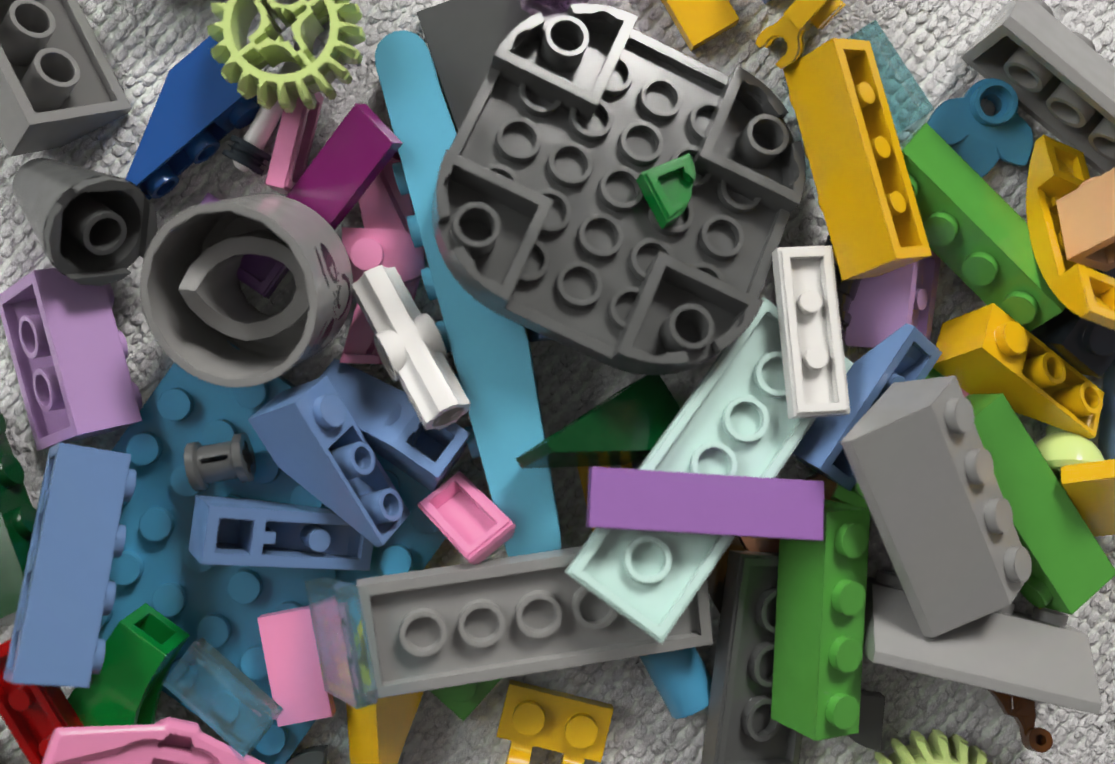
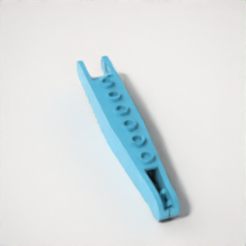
(487, 348)

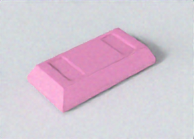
(467, 518)

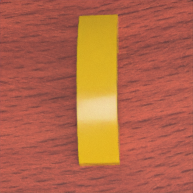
(1053, 173)

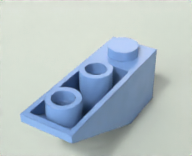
(394, 428)
(327, 454)

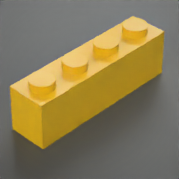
(856, 159)

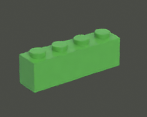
(976, 231)
(1062, 549)
(822, 626)

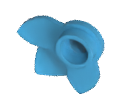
(981, 137)

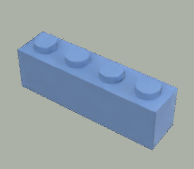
(70, 567)

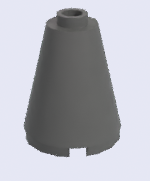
(85, 219)

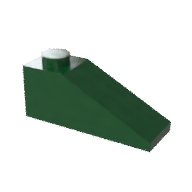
(612, 431)

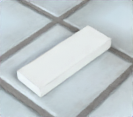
(810, 332)

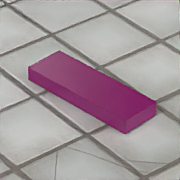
(346, 165)

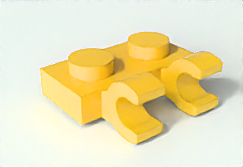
(794, 24)
(554, 723)

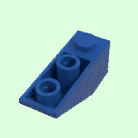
(188, 121)

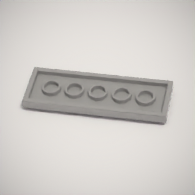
(502, 623)

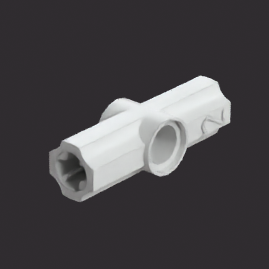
(410, 347)

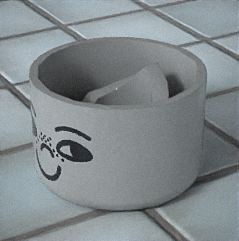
(198, 303)

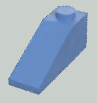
(898, 358)
(274, 535)

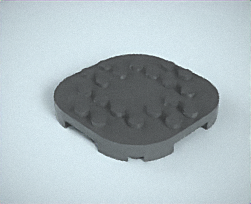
(547, 208)

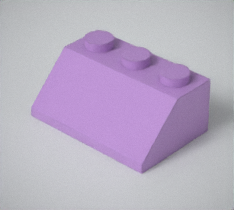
(68, 358)

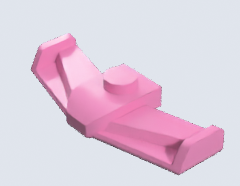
(381, 242)
(158, 743)

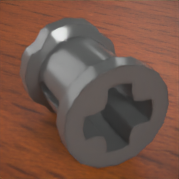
(219, 462)

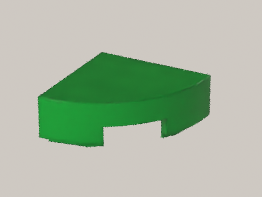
(668, 188)

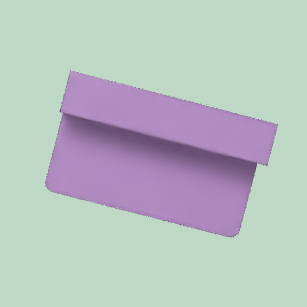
(892, 301)

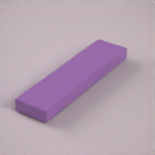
(705, 504)

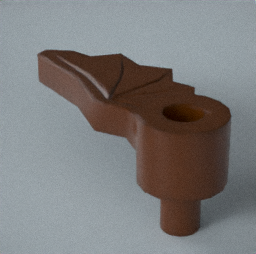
(1024, 713)

